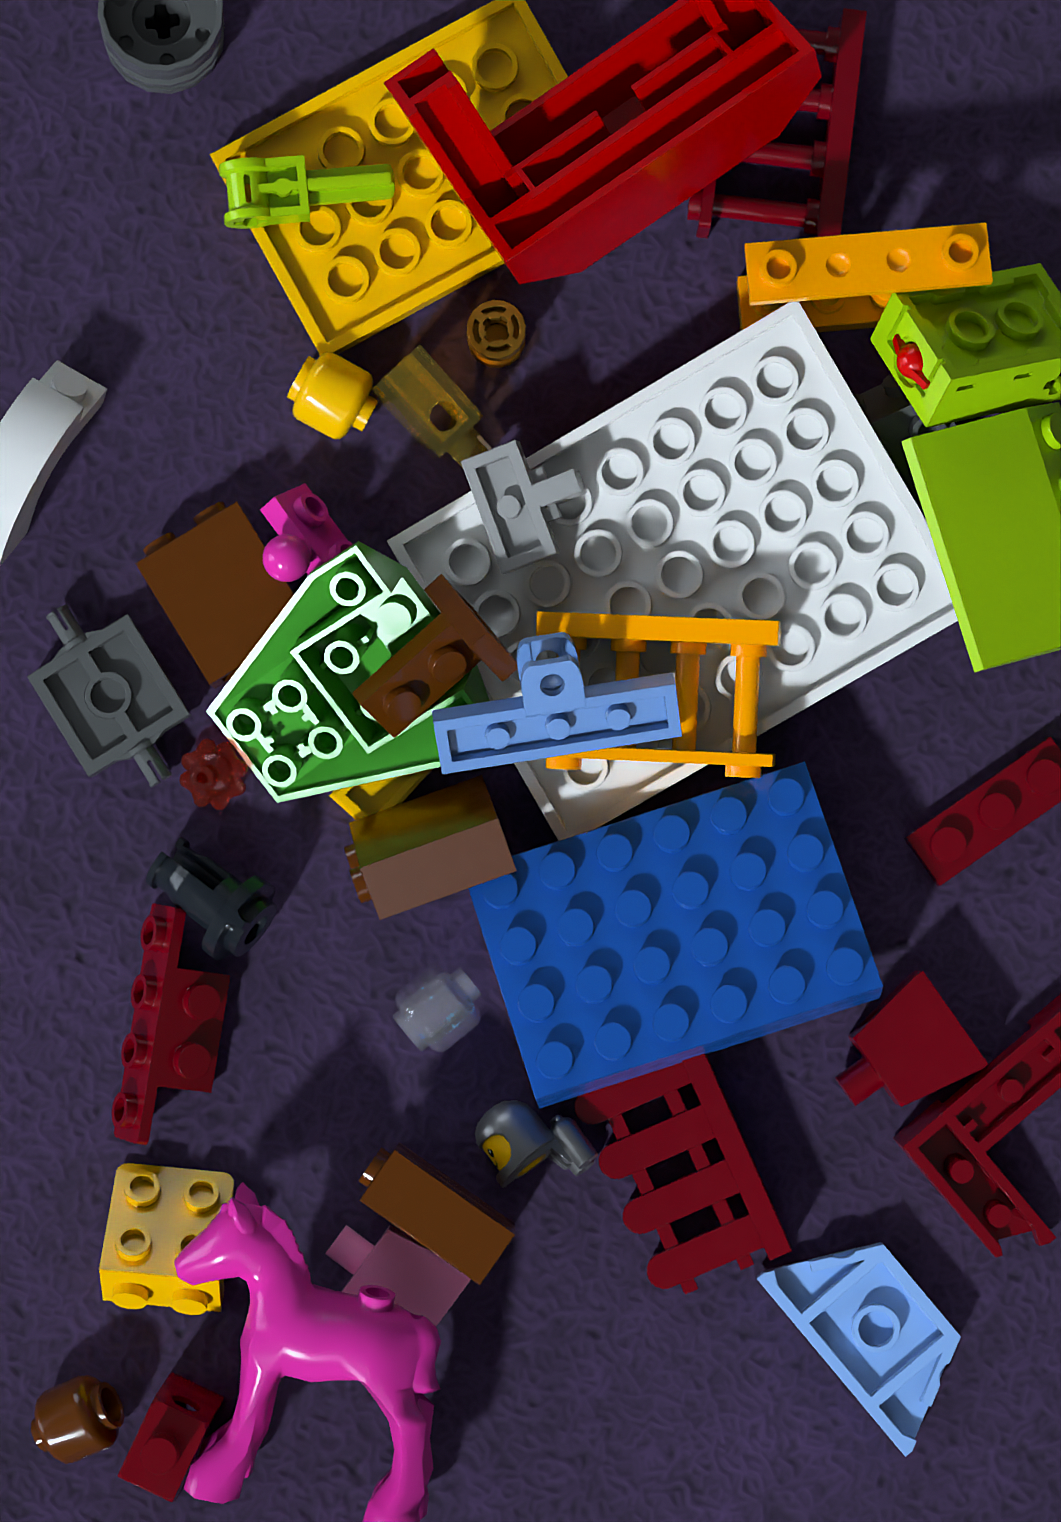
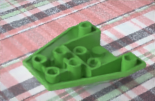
(293, 697)

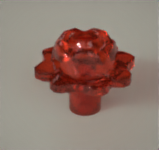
(213, 774)

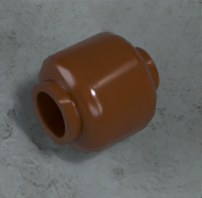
(77, 1419)

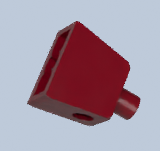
(909, 1046)
(170, 1437)

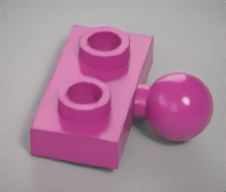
(305, 534)

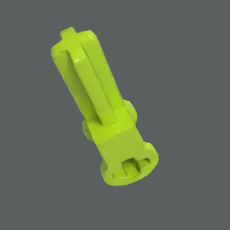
(285, 189)

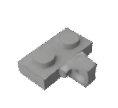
(518, 504)

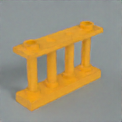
(851, 276)
(688, 642)

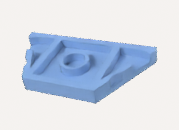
(871, 1331)

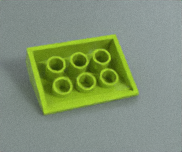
(997, 528)

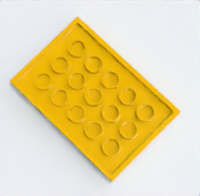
(387, 258)

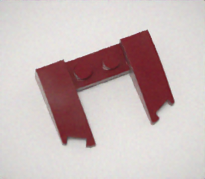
(953, 1136)

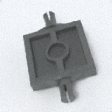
(109, 695)

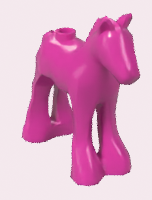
(314, 1338)

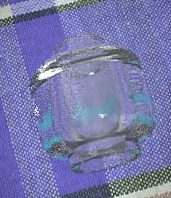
(437, 1008)

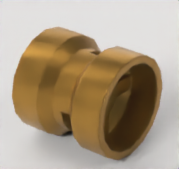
(492, 343)

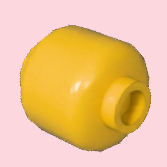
(332, 395)

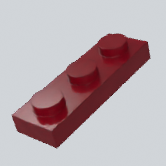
(989, 813)

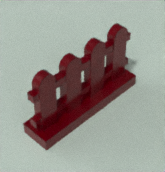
(704, 1187)

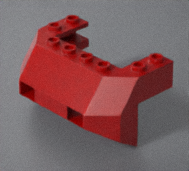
(618, 134)

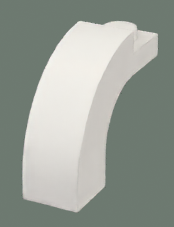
(33, 440)

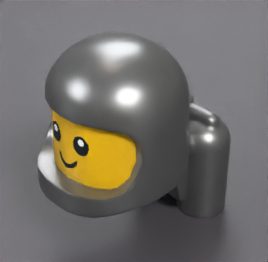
(520, 1141)

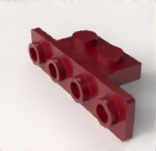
(172, 1026)

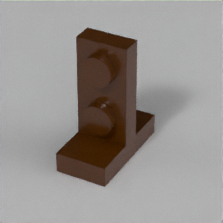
(433, 661)

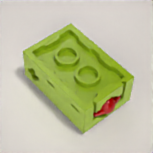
(975, 346)

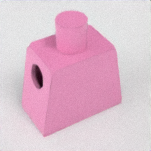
(400, 1263)

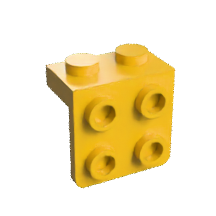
(148, 1225)

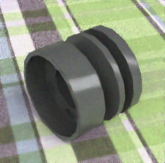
(166, 63)

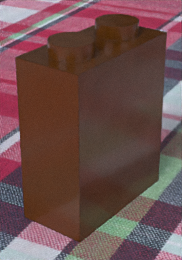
(215, 588)
(428, 848)
(436, 1211)

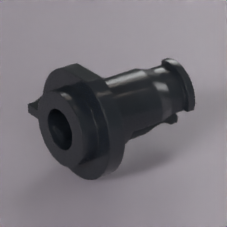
(228, 909)

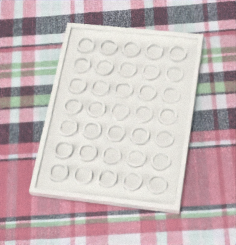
(719, 497)

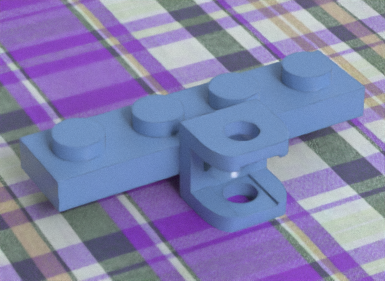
(555, 713)

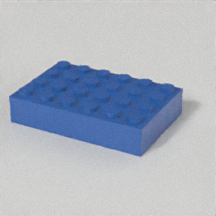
(674, 935)

